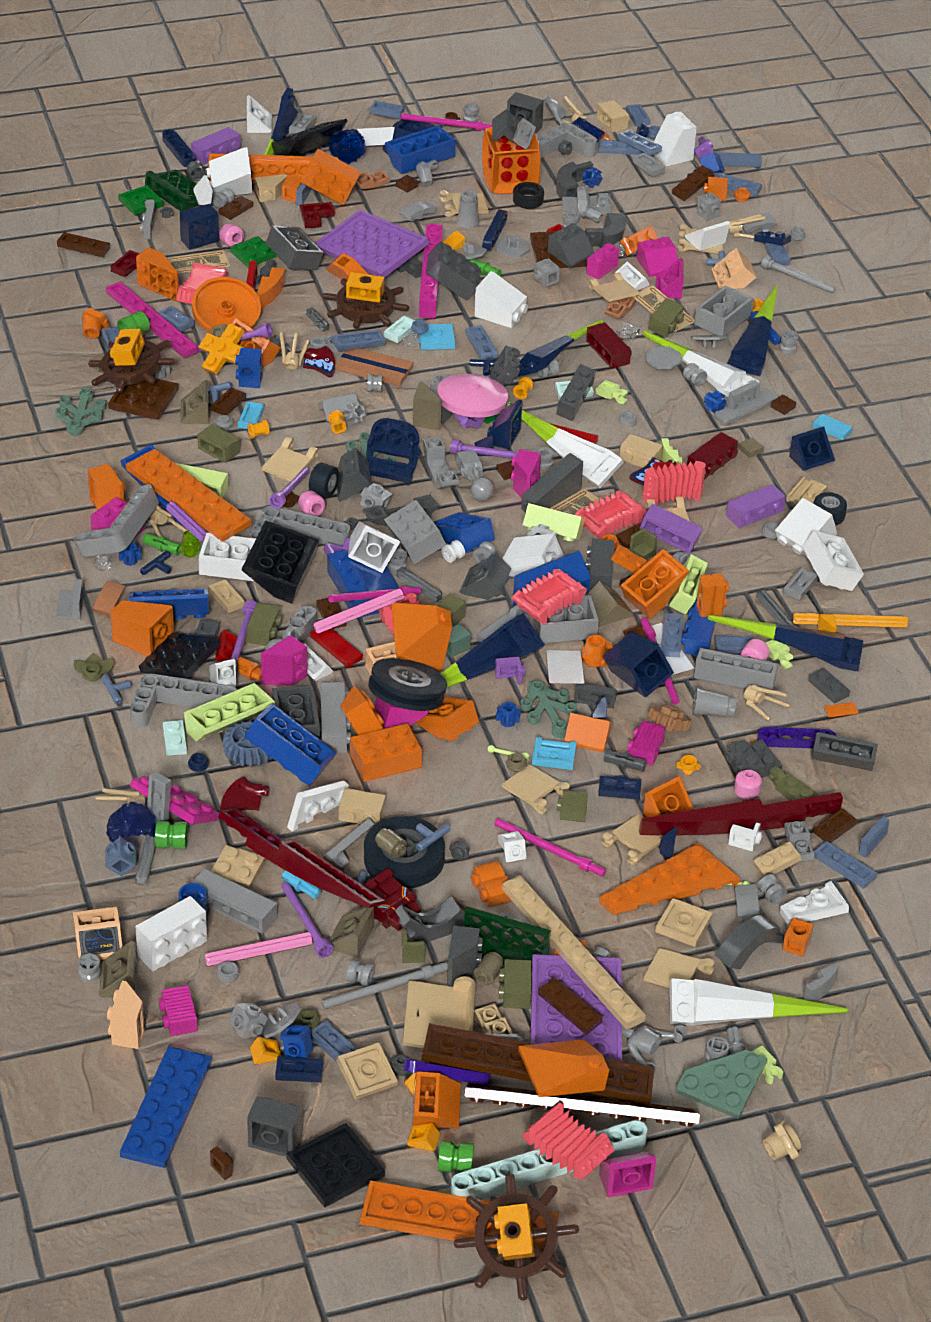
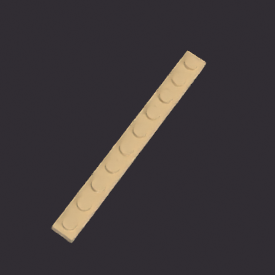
(574, 953)

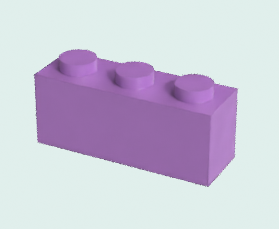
(220, 142)
(755, 506)
(671, 528)

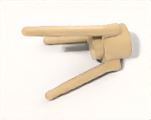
(575, 111)
(736, 225)
(291, 360)
(160, 516)
(756, 694)
(128, 796)

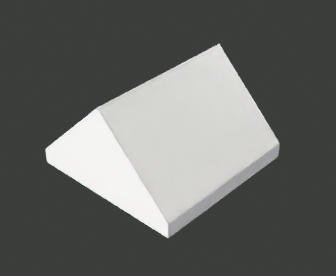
(258, 118)
(709, 236)

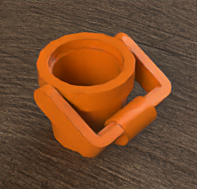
(93, 322)
(594, 650)

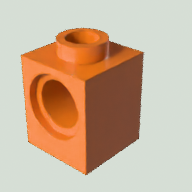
(290, 187)
(798, 937)

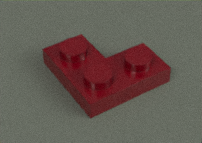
(313, 212)
(125, 264)

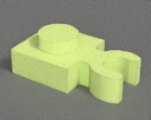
(770, 1068)

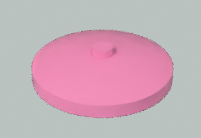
(472, 395)

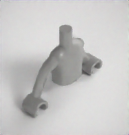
(555, 108)
(648, 1040)

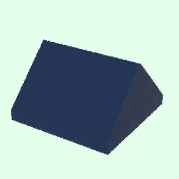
(811, 449)

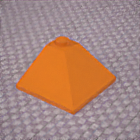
(421, 633)
(564, 1067)

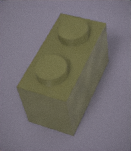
(666, 317)
(218, 443)
(263, 624)
(517, 984)

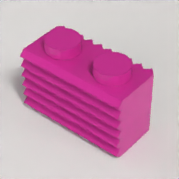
(602, 261)
(647, 741)
(178, 1010)

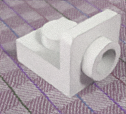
(744, 837)
(513, 846)

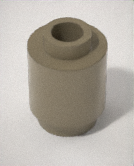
(391, 843)
(488, 968)

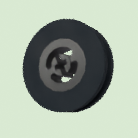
(407, 684)
(418, 866)

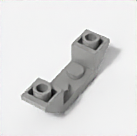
(436, 464)

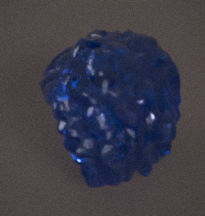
(347, 145)
(131, 820)

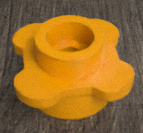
(688, 764)

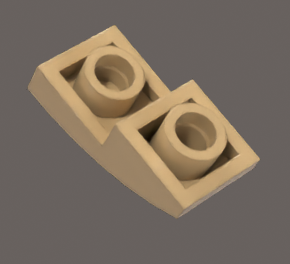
(491, 1020)

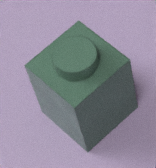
(459, 641)

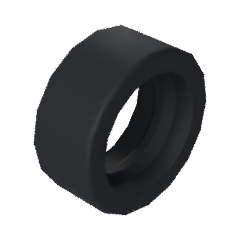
(528, 188)

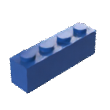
(698, 631)

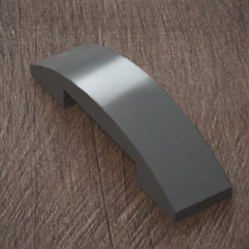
(378, 514)

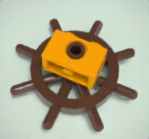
(365, 294)
(126, 357)
(516, 1235)

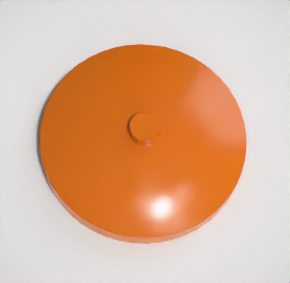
(223, 300)

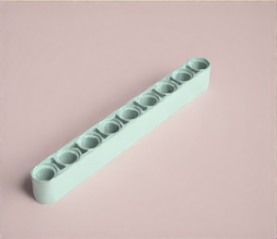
(533, 1167)

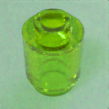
(189, 545)

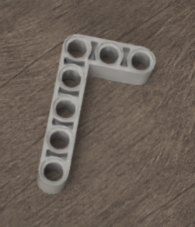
(581, 140)
(317, 527)
(123, 528)
(171, 690)

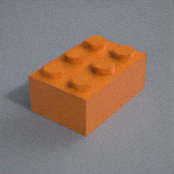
(330, 176)
(385, 752)

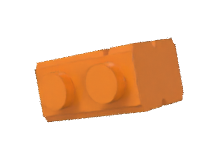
(711, 595)

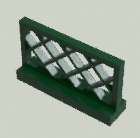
(174, 190)
(503, 946)

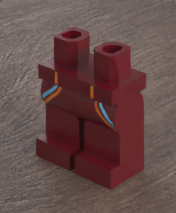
(394, 894)

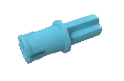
(301, 885)

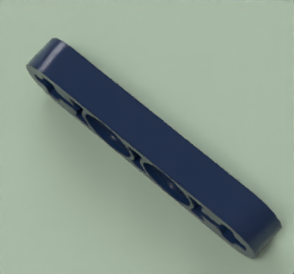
(178, 147)
(495, 229)

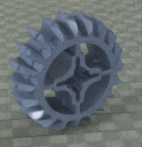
(240, 749)

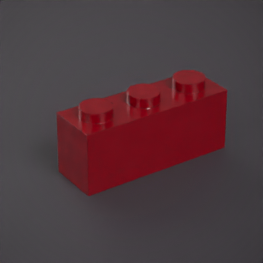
(608, 345)
(715, 453)

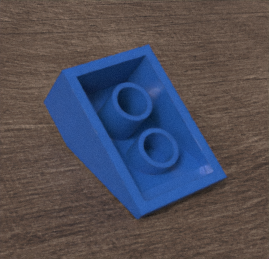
(467, 529)

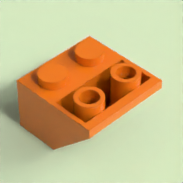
(104, 485)
(361, 712)
(436, 1100)

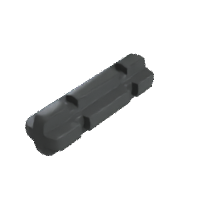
(318, 320)

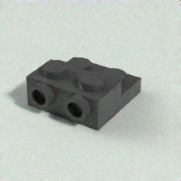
(506, 366)
(752, 756)

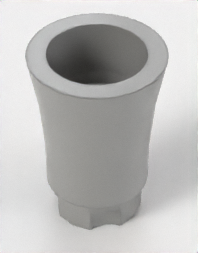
(468, 209)
(713, 703)

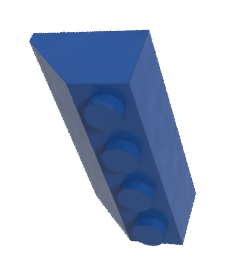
(420, 146)
(571, 564)
(184, 601)
(290, 744)

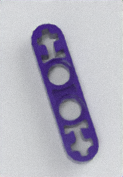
(795, 733)
(452, 1072)

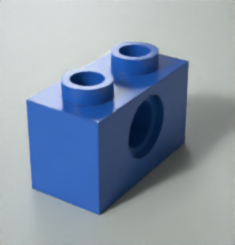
(249, 367)

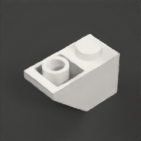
(223, 673)

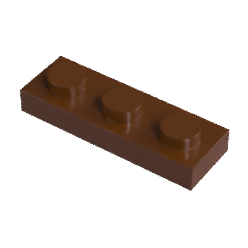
(692, 183)
(83, 244)
(570, 1006)

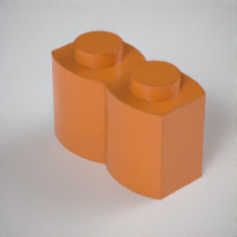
(489, 880)

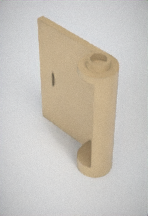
(438, 1006)

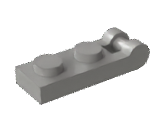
(148, 219)

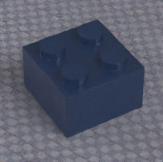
(199, 226)

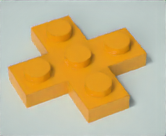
(221, 348)

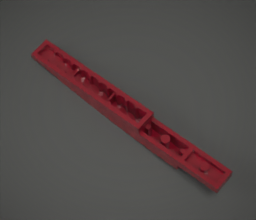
(744, 814)
(298, 860)

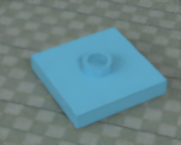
(438, 337)

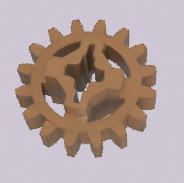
(669, 717)

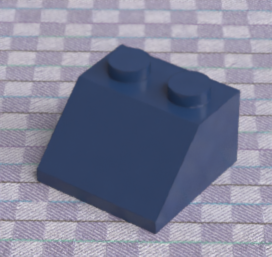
(507, 425)

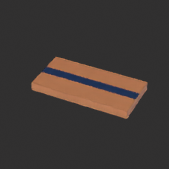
(365, 362)

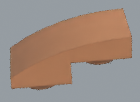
(368, 181)
(620, 307)
(108, 598)

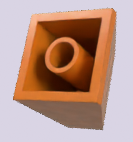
(141, 625)

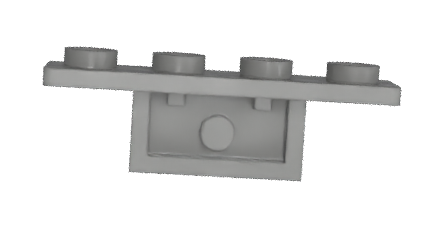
(744, 401)

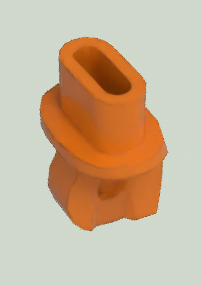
(249, 669)

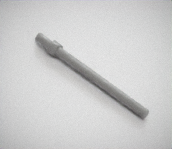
(424, 973)

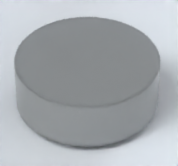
(628, 419)
(227, 972)

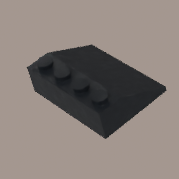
(308, 139)
(280, 560)

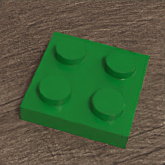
(135, 199)
(252, 250)

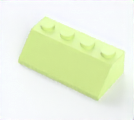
(226, 711)

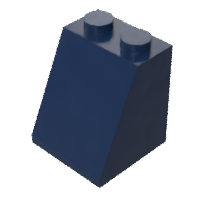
(639, 663)

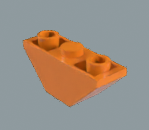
(344, 265)

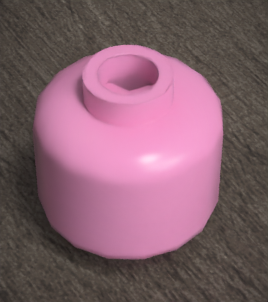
(231, 234)
(311, 503)
(756, 649)
(748, 785)

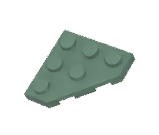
(724, 1082)

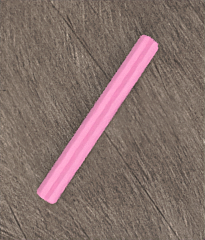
(358, 611)
(258, 948)

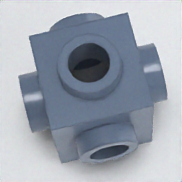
(120, 856)

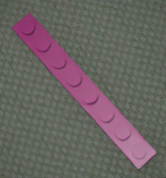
(158, 324)

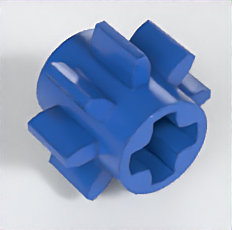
(592, 177)
(715, 401)
(131, 554)
(508, 714)

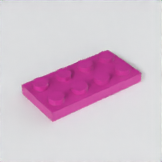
(181, 803)

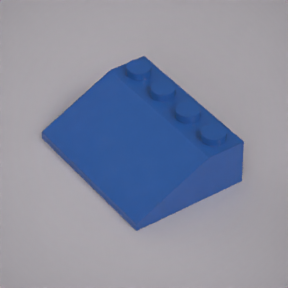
(354, 576)

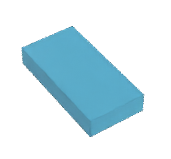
(251, 414)
(833, 427)

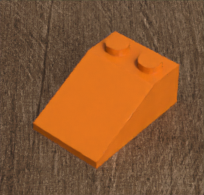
(654, 583)
(450, 718)

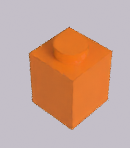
(717, 186)

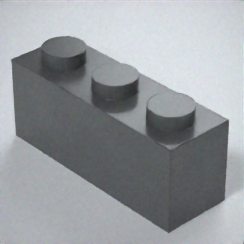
(576, 392)
(599, 562)
(844, 751)

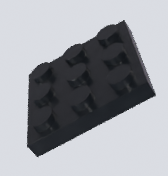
(179, 655)
(335, 1164)

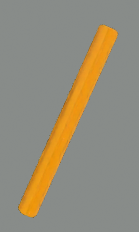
(854, 620)

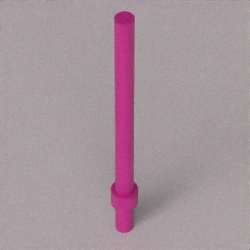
(478, 125)
(370, 594)
(650, 634)
(583, 863)

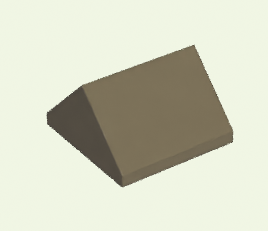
(196, 405)
(426, 408)
(608, 604)
(353, 931)
(118, 968)

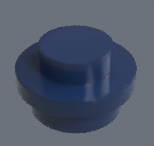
(643, 130)
(198, 762)

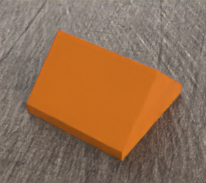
(588, 732)
(667, 799)

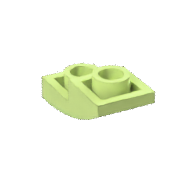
(668, 452)

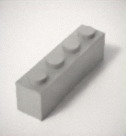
(734, 669)
(333, 719)
(237, 901)

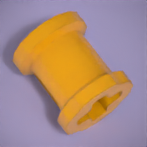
(524, 385)
(337, 424)
(258, 429)

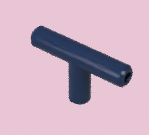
(486, 364)
(157, 563)

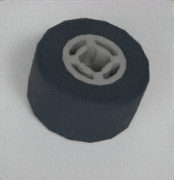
(324, 480)
(833, 504)

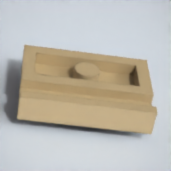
(806, 490)

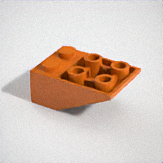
(157, 273)

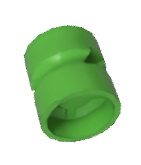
(135, 321)
(171, 835)
(455, 1157)

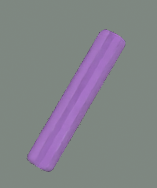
(186, 520)

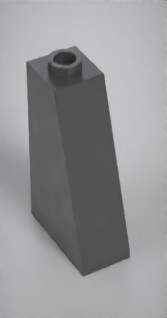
(556, 484)

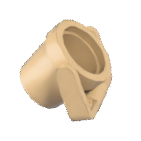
(782, 1142)

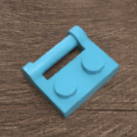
(554, 754)

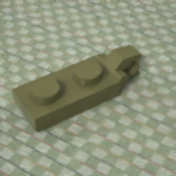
(789, 785)

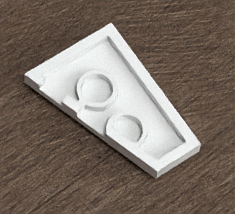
(314, 801)
(817, 905)

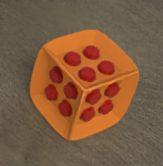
(509, 164)

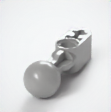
(471, 468)
(299, 625)

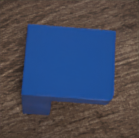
(713, 162)

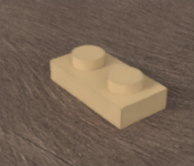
(226, 596)
(777, 859)

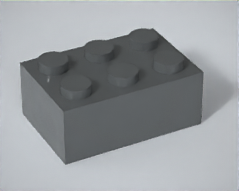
(294, 248)
(453, 270)
(300, 705)

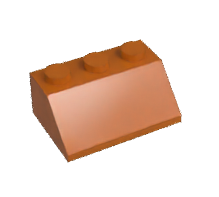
(269, 348)

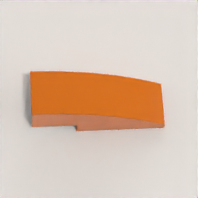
(271, 286)

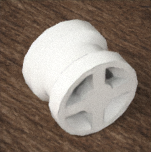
(453, 551)

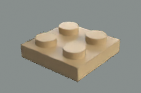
(239, 866)
(684, 922)
(367, 1071)

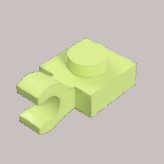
(609, 390)
(780, 651)

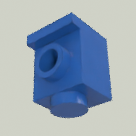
(297, 1041)

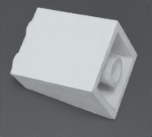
(677, 139)
(231, 172)
(499, 301)
(801, 523)
(371, 546)
(531, 552)

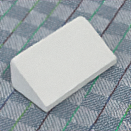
(203, 191)
(633, 276)
(316, 666)

